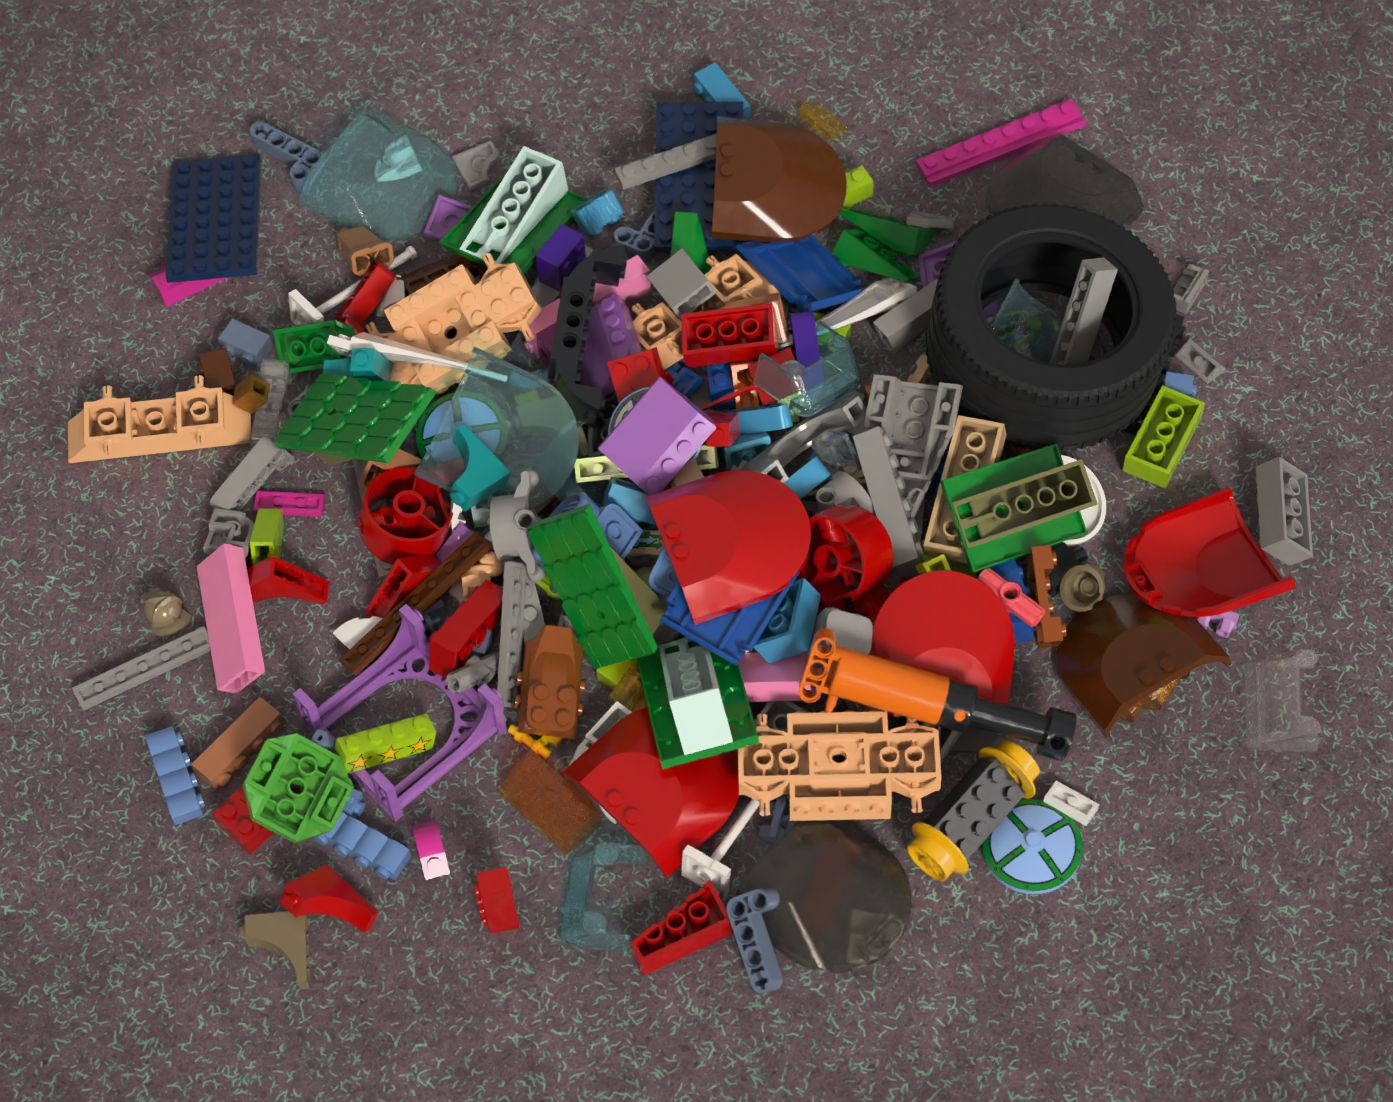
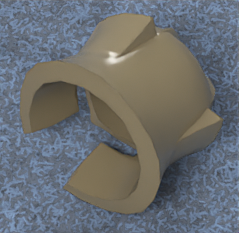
(1082, 587)
(164, 613)

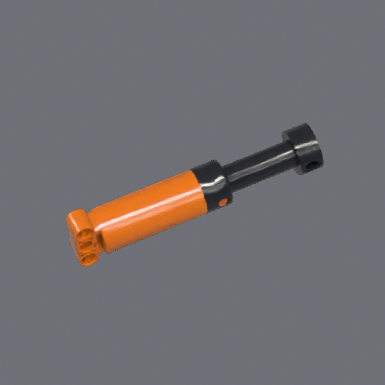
(926, 697)

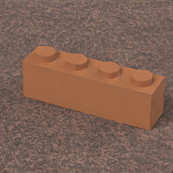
(238, 743)

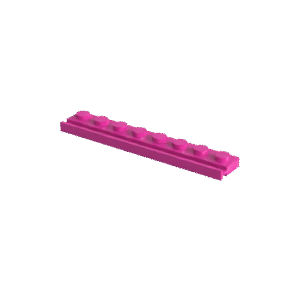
(999, 142)

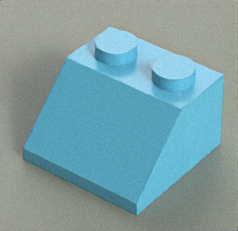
(745, 448)

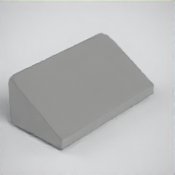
(1199, 361)

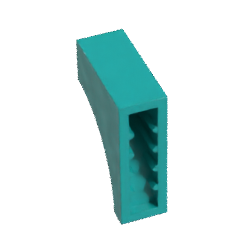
(362, 364)
(482, 471)

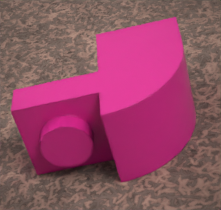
(430, 849)

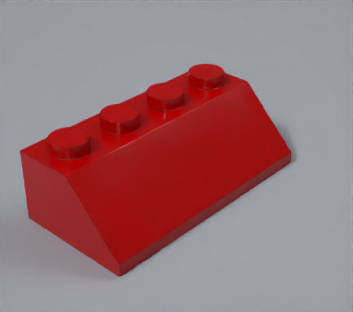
(729, 335)

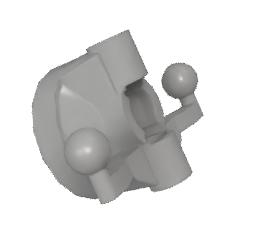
(839, 491)
(509, 526)

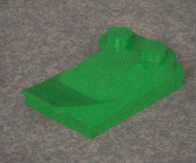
(306, 344)

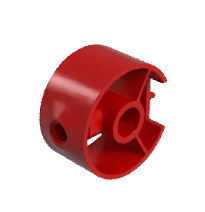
(405, 526)
(863, 550)

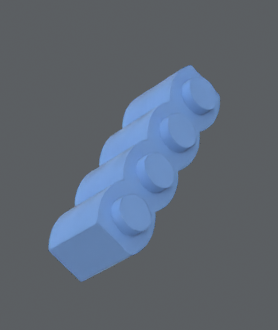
(174, 775)
(366, 846)

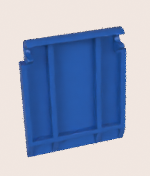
(803, 272)
(727, 634)

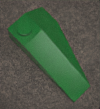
(894, 234)

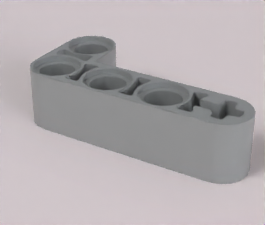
(251, 474)

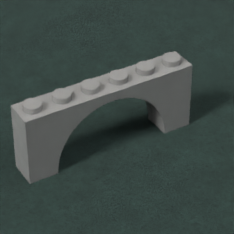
(838, 416)

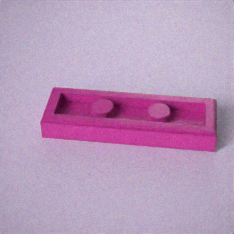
(291, 503)

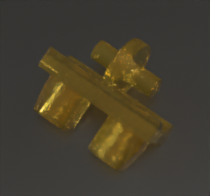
(628, 688)

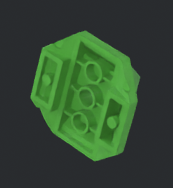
(316, 773)

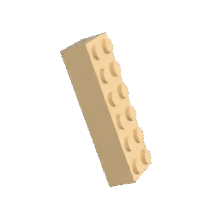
(972, 446)

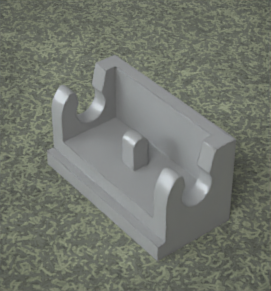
(1189, 287)

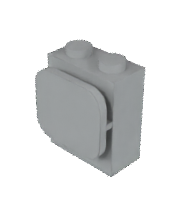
(681, 283)
(849, 628)

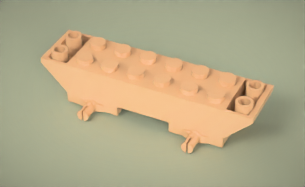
(731, 279)
(128, 428)

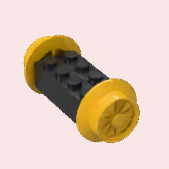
(973, 810)

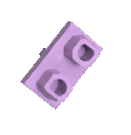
(1226, 621)

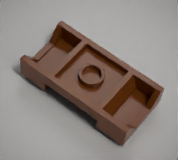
(1040, 564)

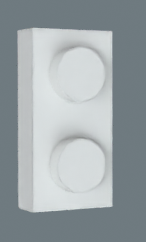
(1071, 803)

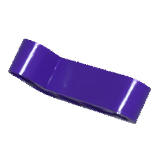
(804, 337)

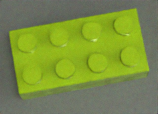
(1163, 437)

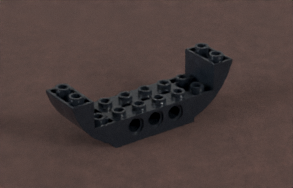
(572, 329)

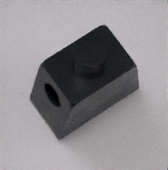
(1065, 561)

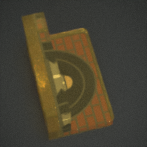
(822, 121)

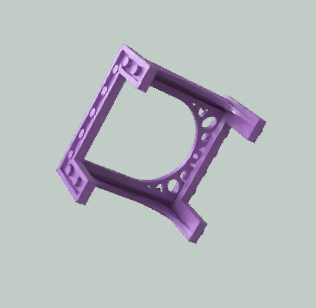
(405, 649)

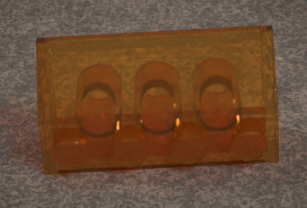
(550, 803)

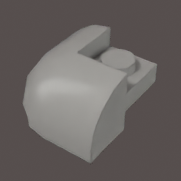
(228, 528)

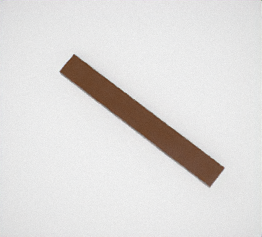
(420, 599)

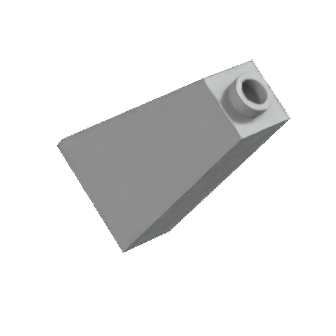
(906, 320)

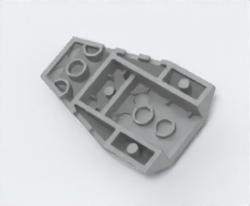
(919, 424)

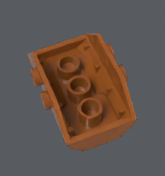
(550, 684)

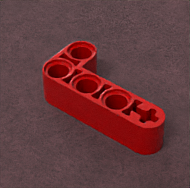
(365, 296)

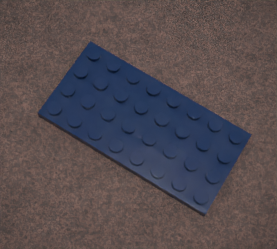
(692, 187)
(214, 218)

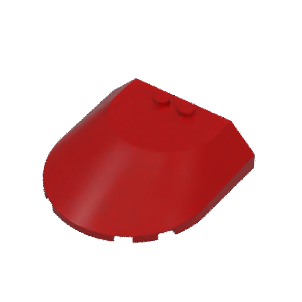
(731, 539)
(1200, 560)
(948, 628)
(653, 804)

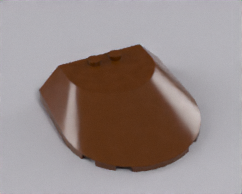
(773, 182)
(1128, 652)

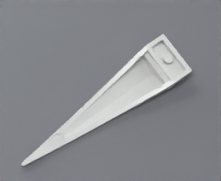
(874, 300)
(392, 350)

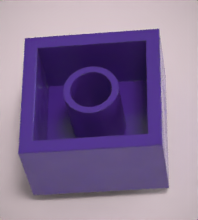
(560, 256)

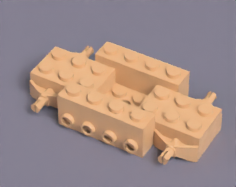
(478, 312)
(861, 786)

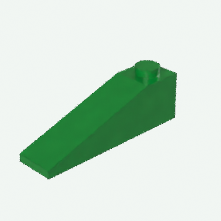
(690, 237)
(866, 252)

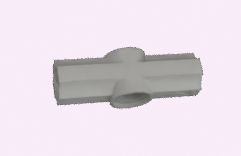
(474, 672)

